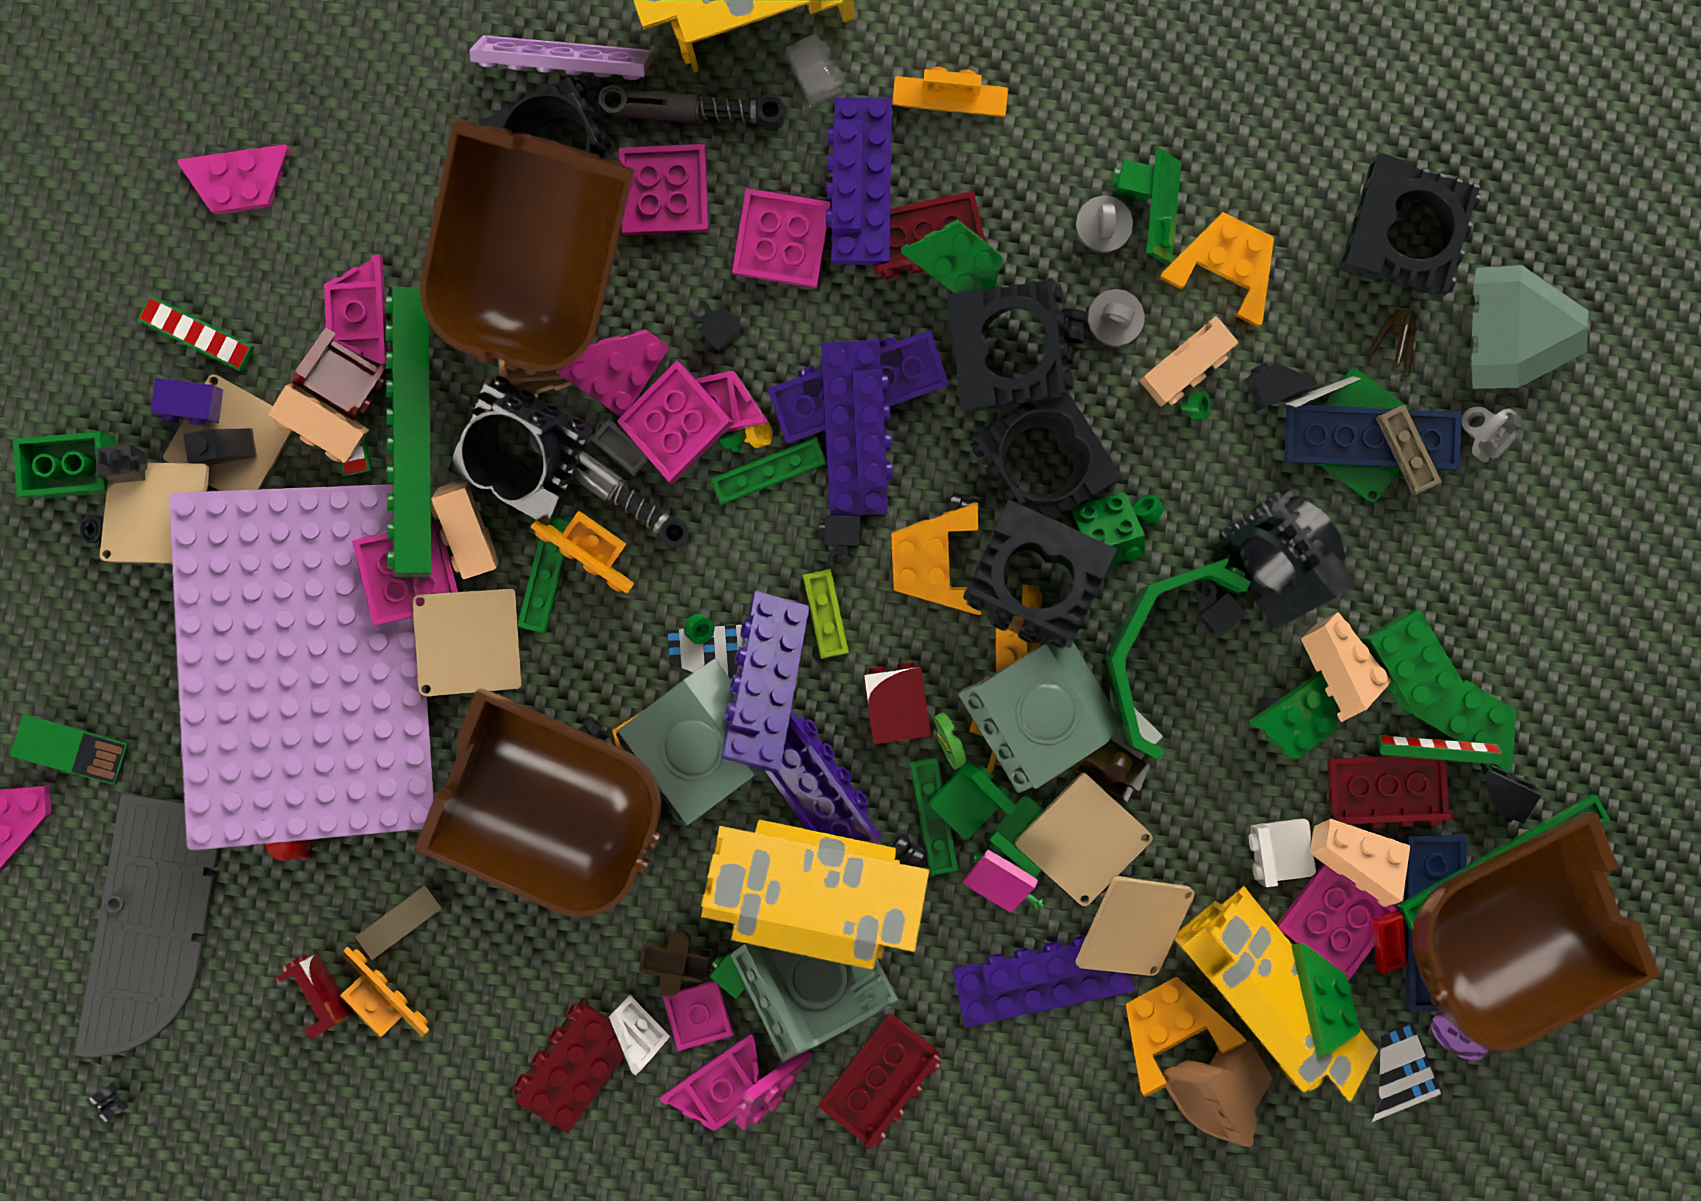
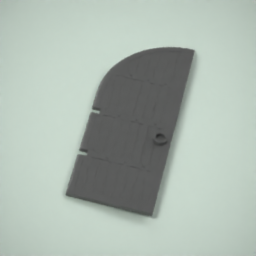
(145, 928)

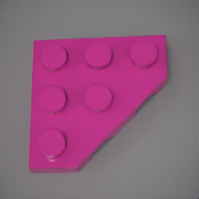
(616, 369)
(20, 816)

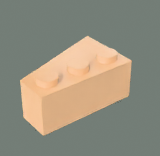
(1189, 362)
(318, 423)
(464, 529)

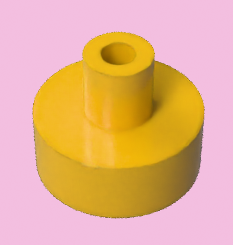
(759, 435)

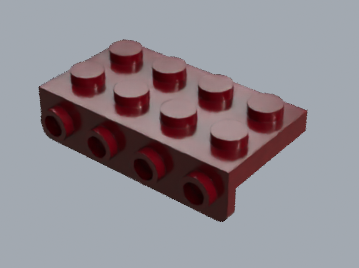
(916, 220)
(1388, 790)
(570, 1067)
(880, 1080)

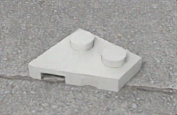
(637, 1033)

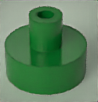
(1197, 405)
(733, 440)
(1149, 509)
(699, 629)

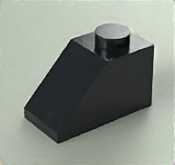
(1276, 384)
(219, 446)
(1510, 794)

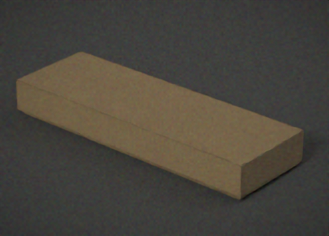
(1408, 450)
(399, 922)

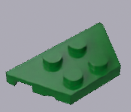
(957, 258)
(1474, 717)
(1299, 718)
(1326, 1000)

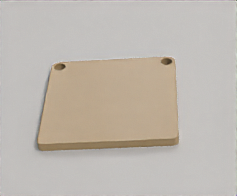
(237, 411)
(139, 512)
(467, 642)
(1083, 839)
(1135, 926)

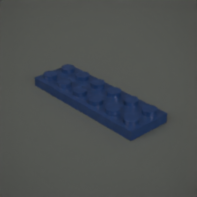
(1355, 439)
(1428, 862)

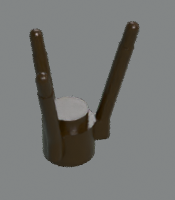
(1403, 327)

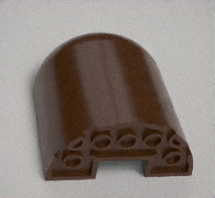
(521, 246)
(543, 810)
(1530, 939)

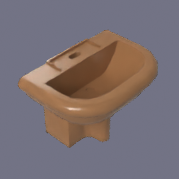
(1221, 1094)

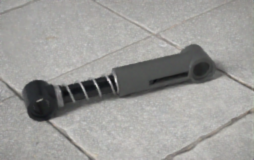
(687, 107)
(610, 487)

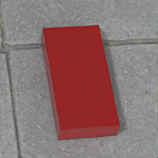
(1389, 942)

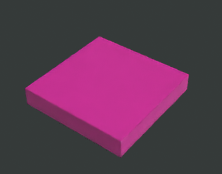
(1000, 881)
(698, 1015)

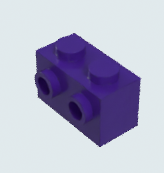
(187, 401)

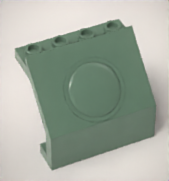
(1041, 714)
(683, 744)
(809, 997)

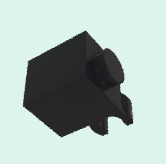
(718, 329)
(121, 464)
(840, 533)
(1220, 612)

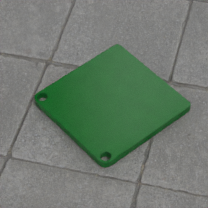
(1368, 395)

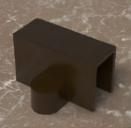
(1114, 769)
(674, 962)

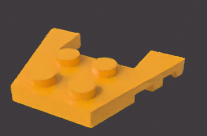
(1233, 252)
(922, 557)
(1168, 1018)

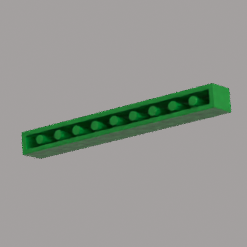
(410, 435)

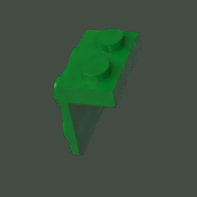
(1112, 523)
(970, 800)
(1009, 828)

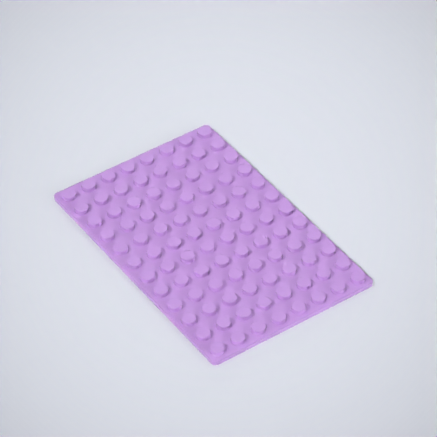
(286, 689)

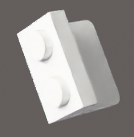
(1281, 851)

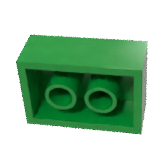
(59, 465)
(1413, 661)

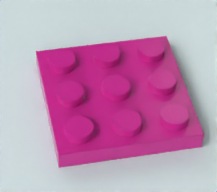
(666, 190)
(781, 238)
(675, 422)
(390, 596)
(1334, 919)

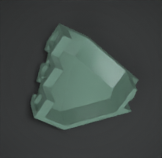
(1522, 327)

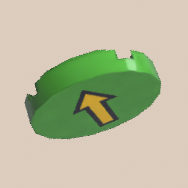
(949, 743)

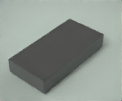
(620, 447)

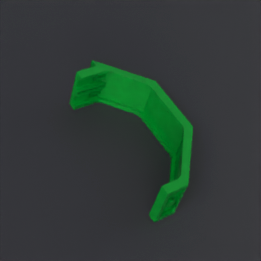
(1228, 579)

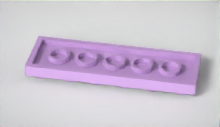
(559, 55)

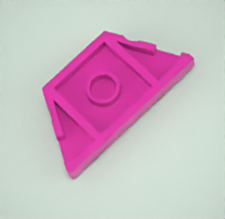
(237, 178)
(358, 310)
(733, 399)
(717, 1088)
(768, 1092)

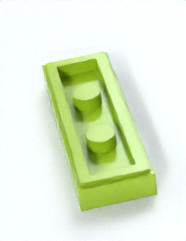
(825, 613)

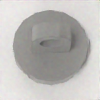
(1104, 224)
(1115, 318)
(1495, 433)

